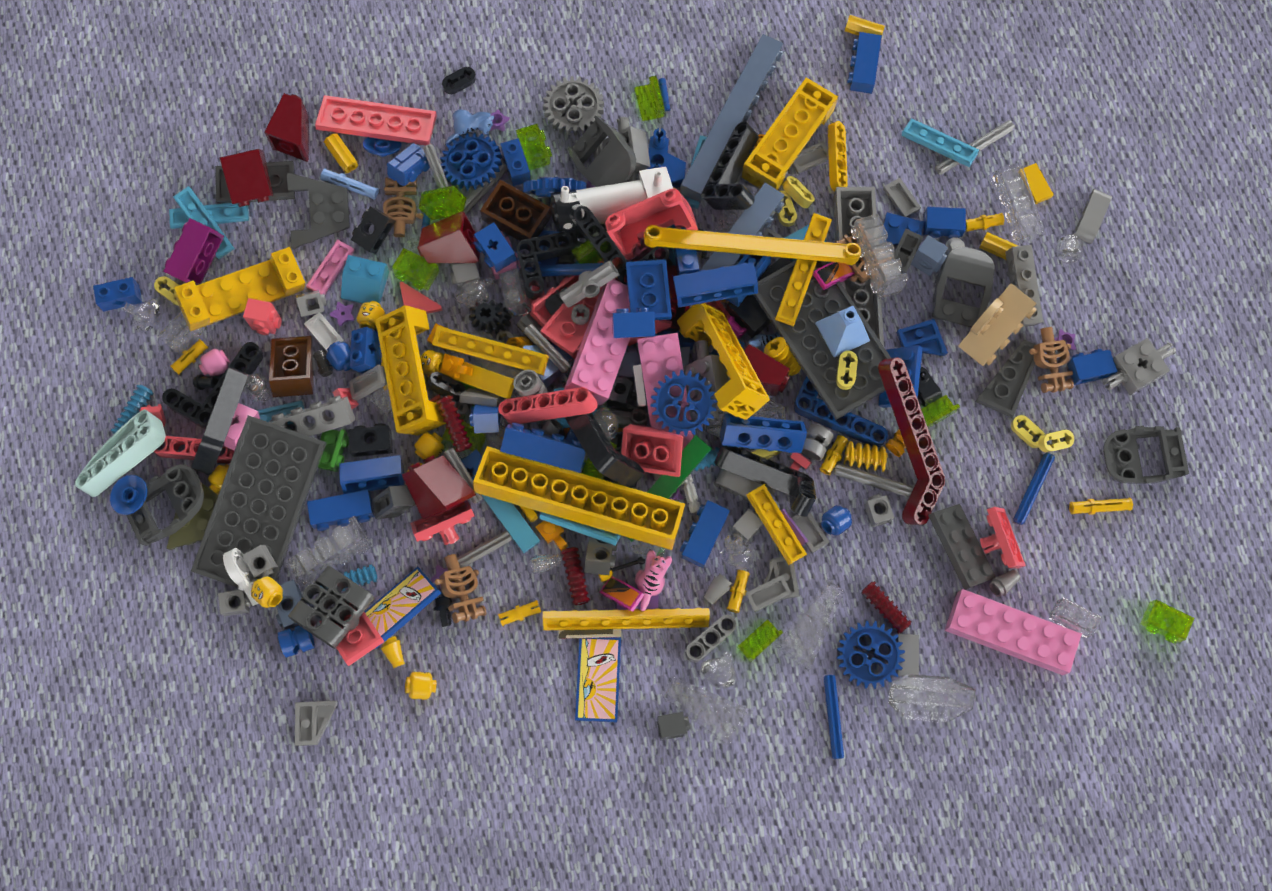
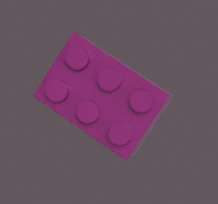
(193, 252)

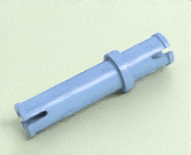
(350, 184)

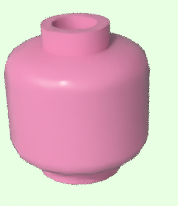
(214, 362)

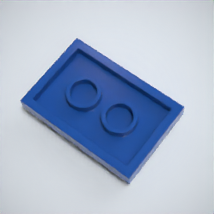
(649, 287)
(912, 358)

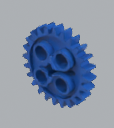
(471, 161)
(546, 185)
(665, 399)
(862, 672)

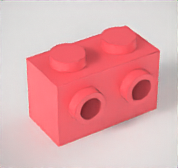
(262, 316)

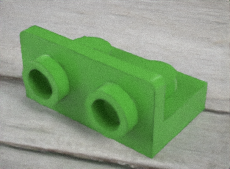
(334, 449)

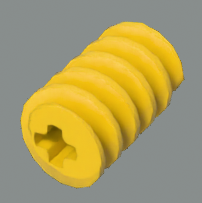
(779, 350)
(865, 455)

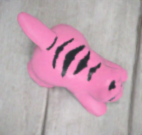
(651, 580)

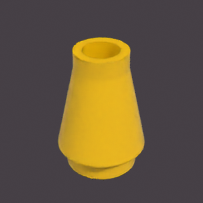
(393, 651)

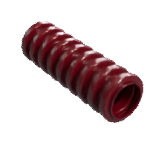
(454, 424)
(575, 576)
(886, 607)

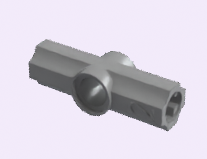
(589, 284)

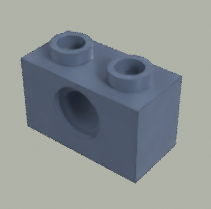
(930, 256)
(290, 593)

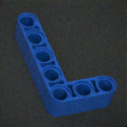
(829, 421)

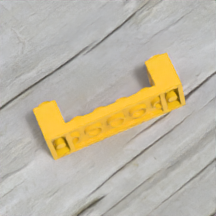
(789, 134)
(229, 294)
(404, 371)
(743, 392)

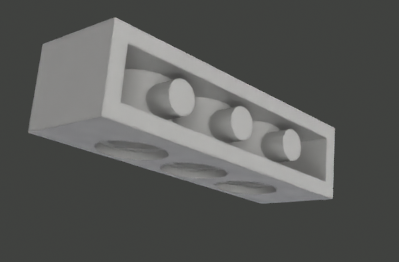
(1023, 276)
(339, 406)

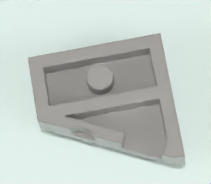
(780, 567)
(312, 720)

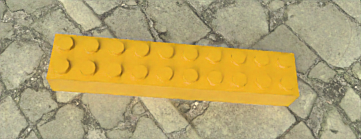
(579, 498)

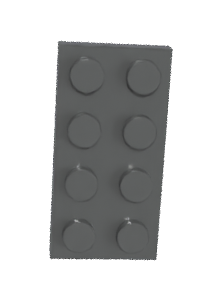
(278, 179)
(962, 546)

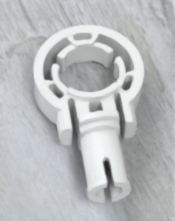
(239, 572)

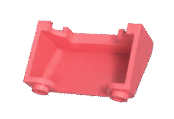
(662, 210)

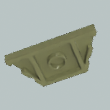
(196, 527)

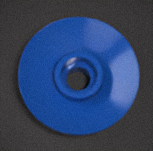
(381, 147)
(128, 494)

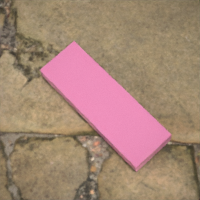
(330, 268)

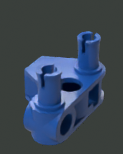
(659, 156)

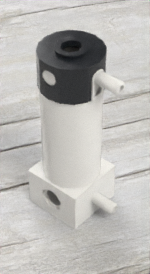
(608, 198)

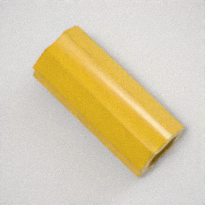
(856, 25)
(341, 153)
(996, 245)

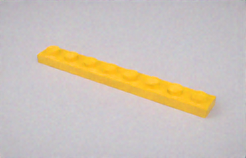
(626, 619)

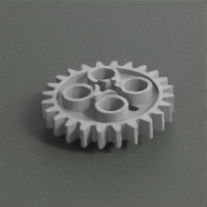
(561, 96)

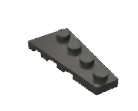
(1010, 382)

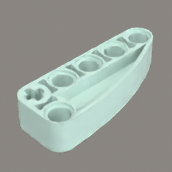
(122, 452)

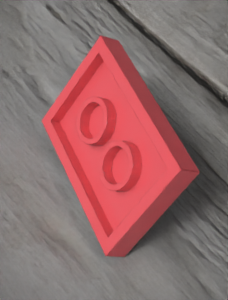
(443, 523)
(1002, 539)
(359, 640)

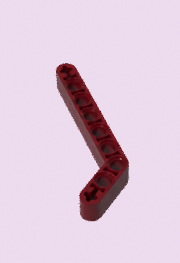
(916, 439)

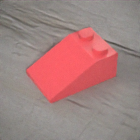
(653, 449)

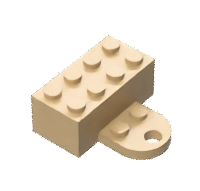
(997, 324)

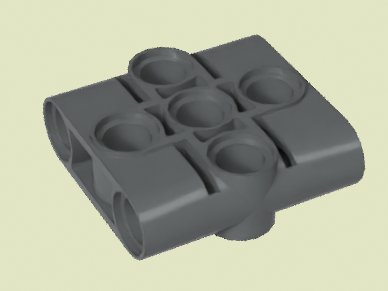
(334, 583)

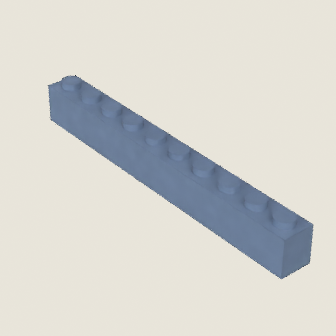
(736, 110)

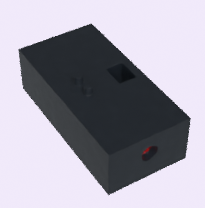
(749, 312)

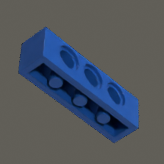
(763, 433)

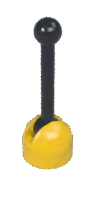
(640, 560)

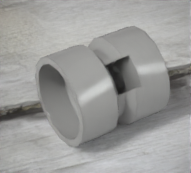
(529, 383)
(816, 441)

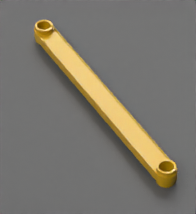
(751, 245)

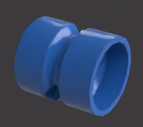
(295, 640)

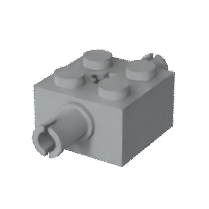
(637, 141)
(1150, 366)
(709, 367)

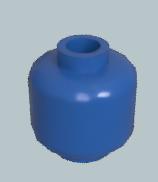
(339, 356)
(836, 520)

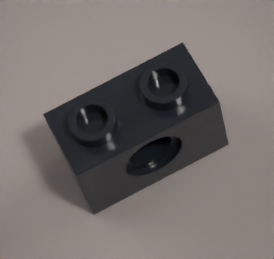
(382, 226)
(381, 444)

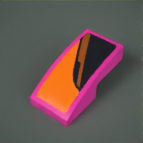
(832, 273)
(622, 593)

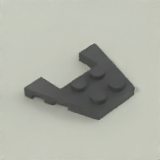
(327, 209)

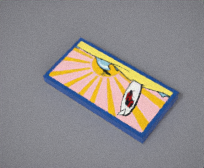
(402, 603)
(598, 679)

